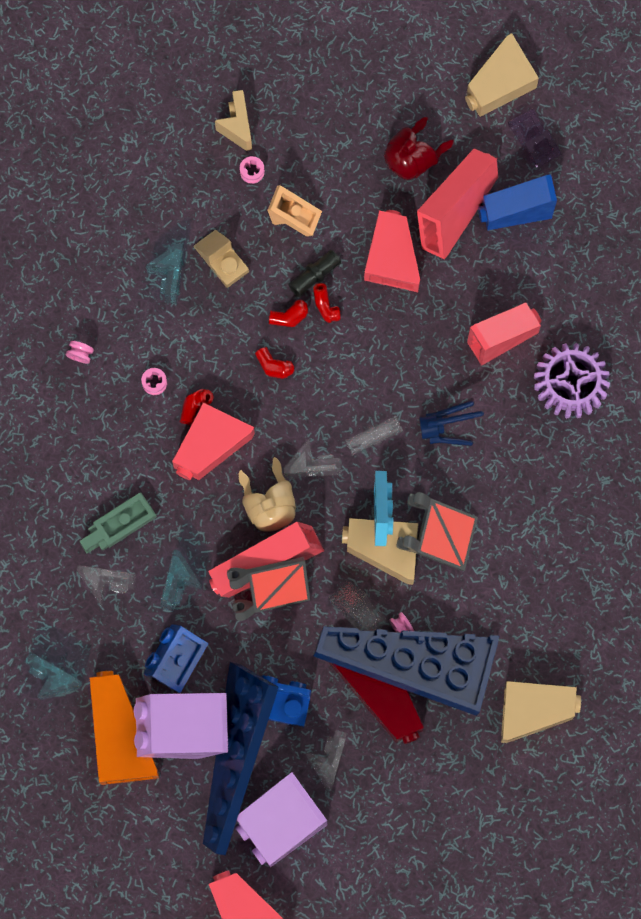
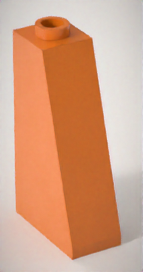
(116, 732)

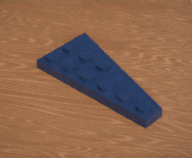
(425, 663)

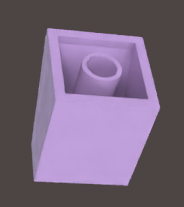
(181, 725)
(280, 821)

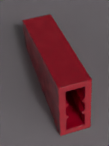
(386, 703)

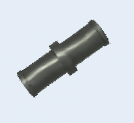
(314, 273)

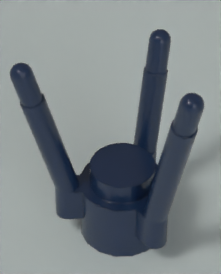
(433, 424)

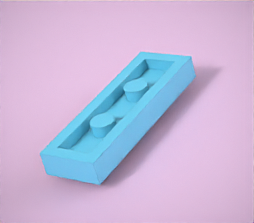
(382, 508)

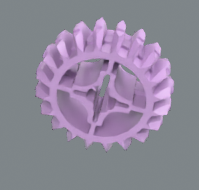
(568, 357)

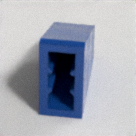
(519, 204)

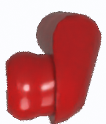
(322, 302)
(291, 317)
(273, 367)
(193, 404)

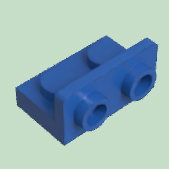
(175, 657)
(290, 703)

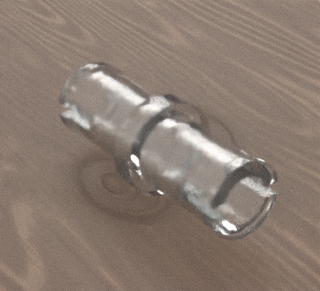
(373, 435)

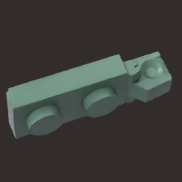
(118, 524)

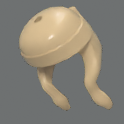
(274, 508)

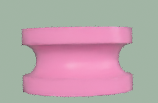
(244, 172)
(79, 352)
(148, 375)
(401, 623)

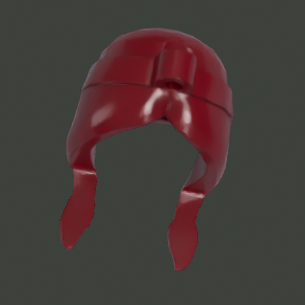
(411, 157)

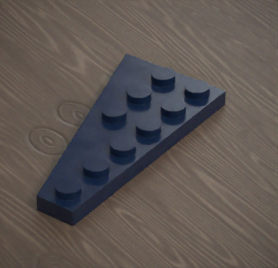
(248, 712)

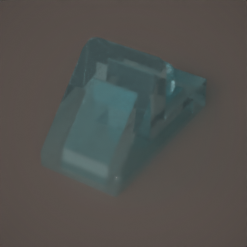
(168, 265)
(178, 574)
(58, 680)

